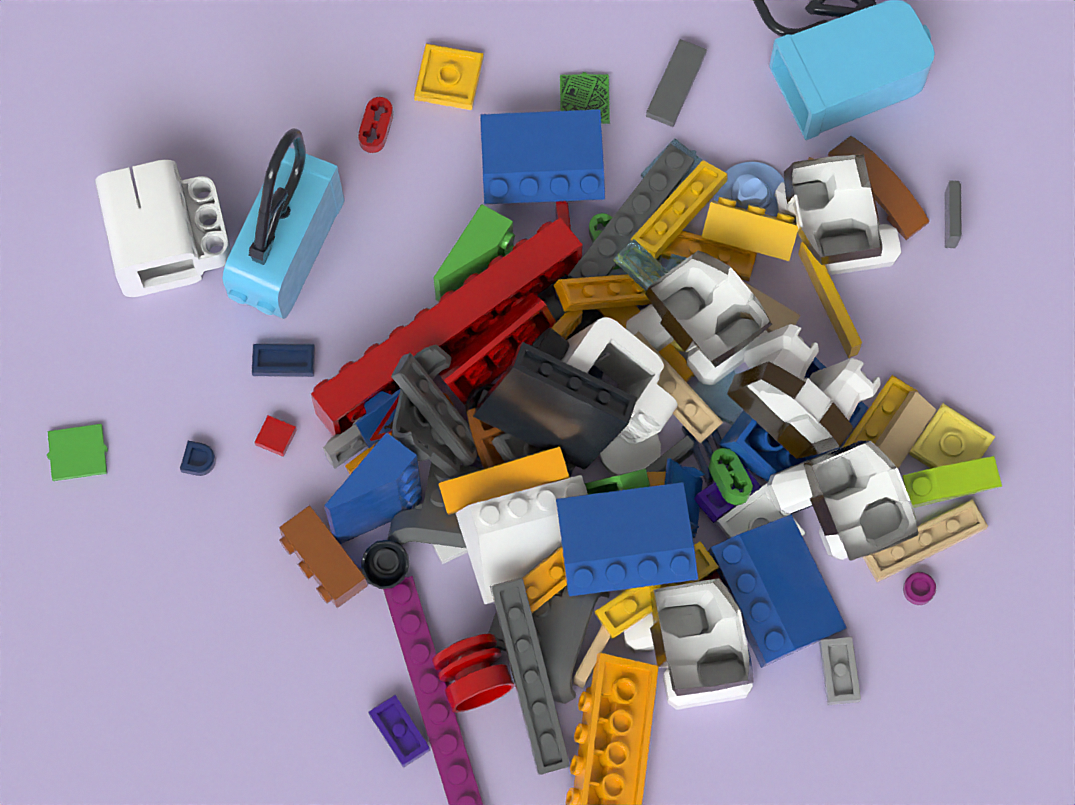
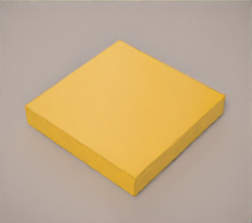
(448, 76)

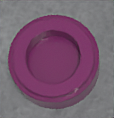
(919, 588)

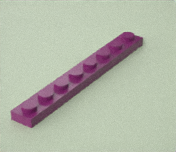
(434, 706)

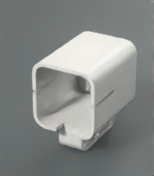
(160, 235)
(631, 367)

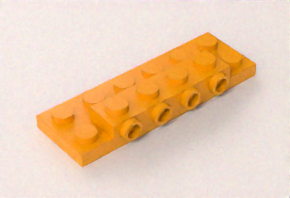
(614, 733)

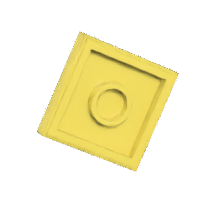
(950, 440)

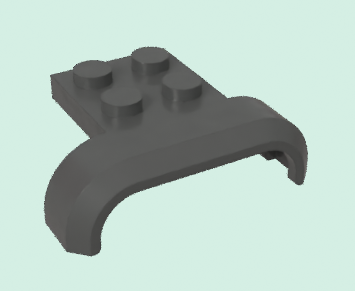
(412, 427)
(431, 523)
(560, 633)

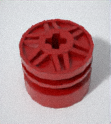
(470, 665)

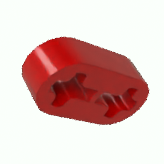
(369, 123)

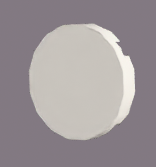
(624, 457)

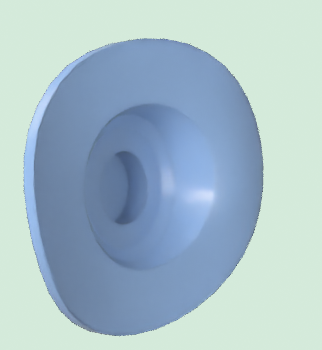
(752, 185)

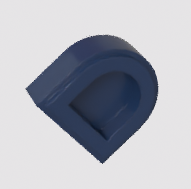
(197, 459)

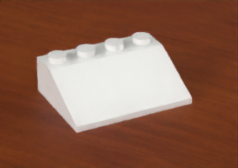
(514, 531)

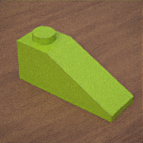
(951, 481)

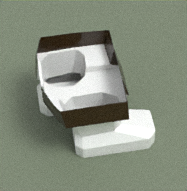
(838, 214)
(702, 317)
(797, 411)
(840, 489)
(699, 641)

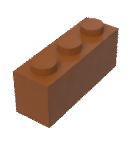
(322, 557)

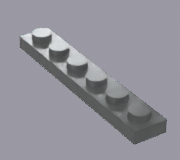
(634, 213)
(530, 676)

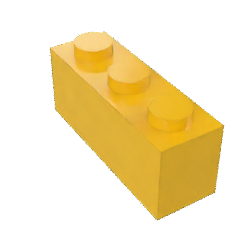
(750, 228)

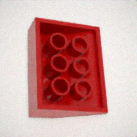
(493, 351)

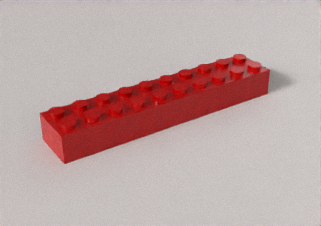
(450, 323)

